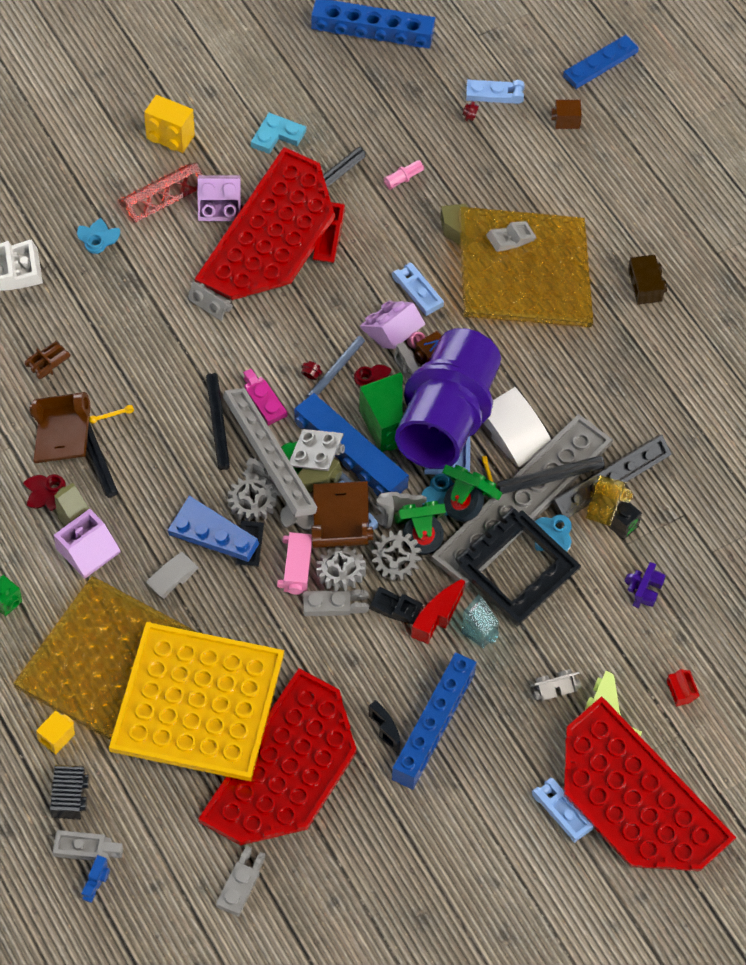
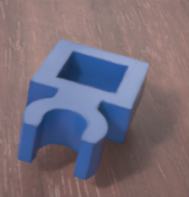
(98, 874)

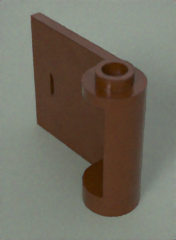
(61, 426)
(341, 515)

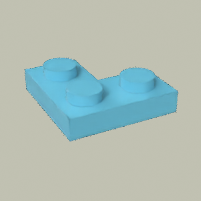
(277, 128)

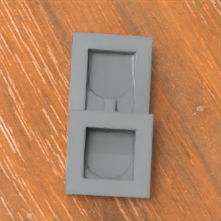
(511, 237)
(171, 574)

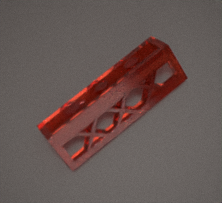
(156, 187)

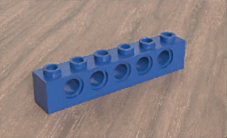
(373, 23)
(434, 721)

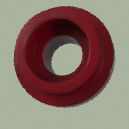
(470, 111)
(311, 370)

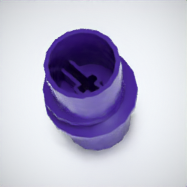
(448, 398)

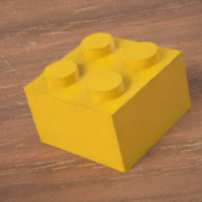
(169, 123)

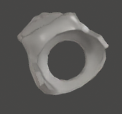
(390, 502)

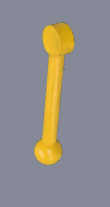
(128, 409)
(485, 463)

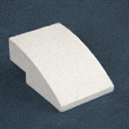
(19, 265)
(516, 428)

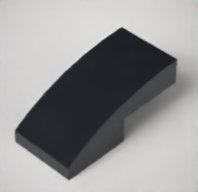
(255, 529)
(395, 607)
(388, 730)

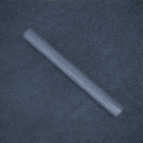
(338, 365)

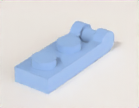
(495, 91)
(418, 289)
(562, 810)

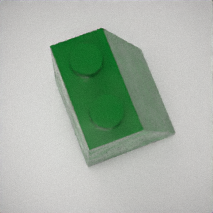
(383, 409)

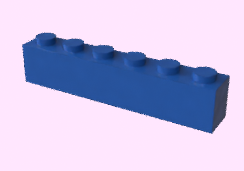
(359, 452)

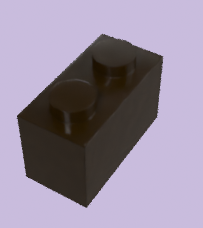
(646, 279)

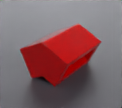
(682, 687)

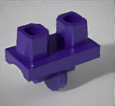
(643, 594)

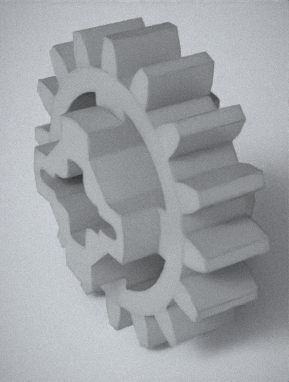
(242, 504)
(398, 544)
(330, 567)

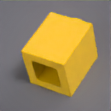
(56, 732)

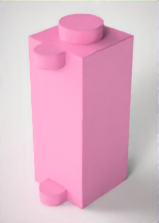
(297, 563)

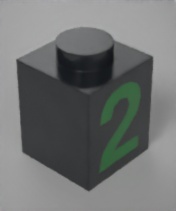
(625, 520)

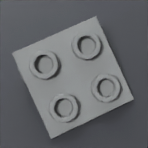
(317, 449)

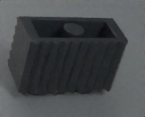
(68, 792)

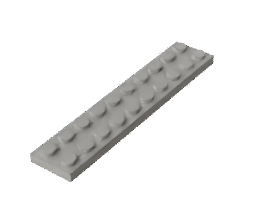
(573, 443)

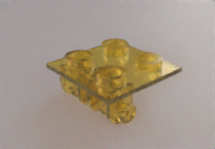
(606, 500)

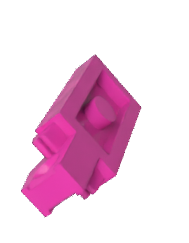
(264, 398)

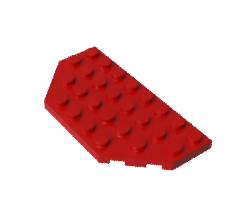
(272, 230)
(296, 769)
(636, 796)

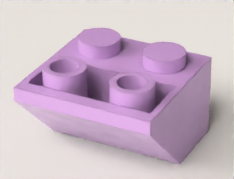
(219, 197)
(393, 323)
(86, 543)

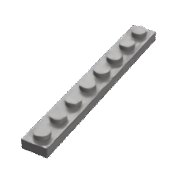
(270, 452)

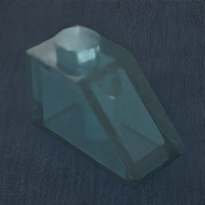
(480, 623)

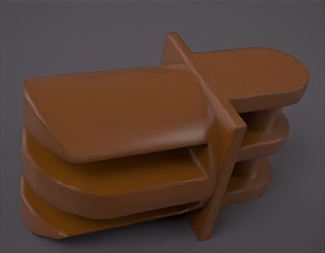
(48, 358)

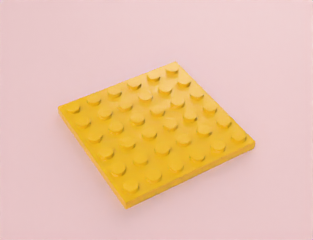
(197, 701)

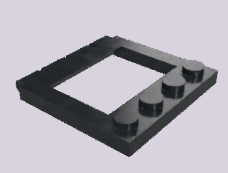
(540, 589)

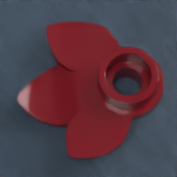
(373, 374)
(41, 489)

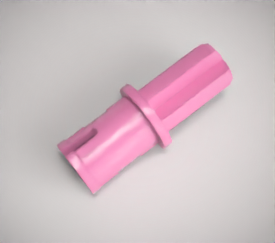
(403, 174)

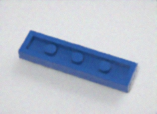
(600, 61)

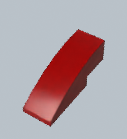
(328, 244)
(438, 612)

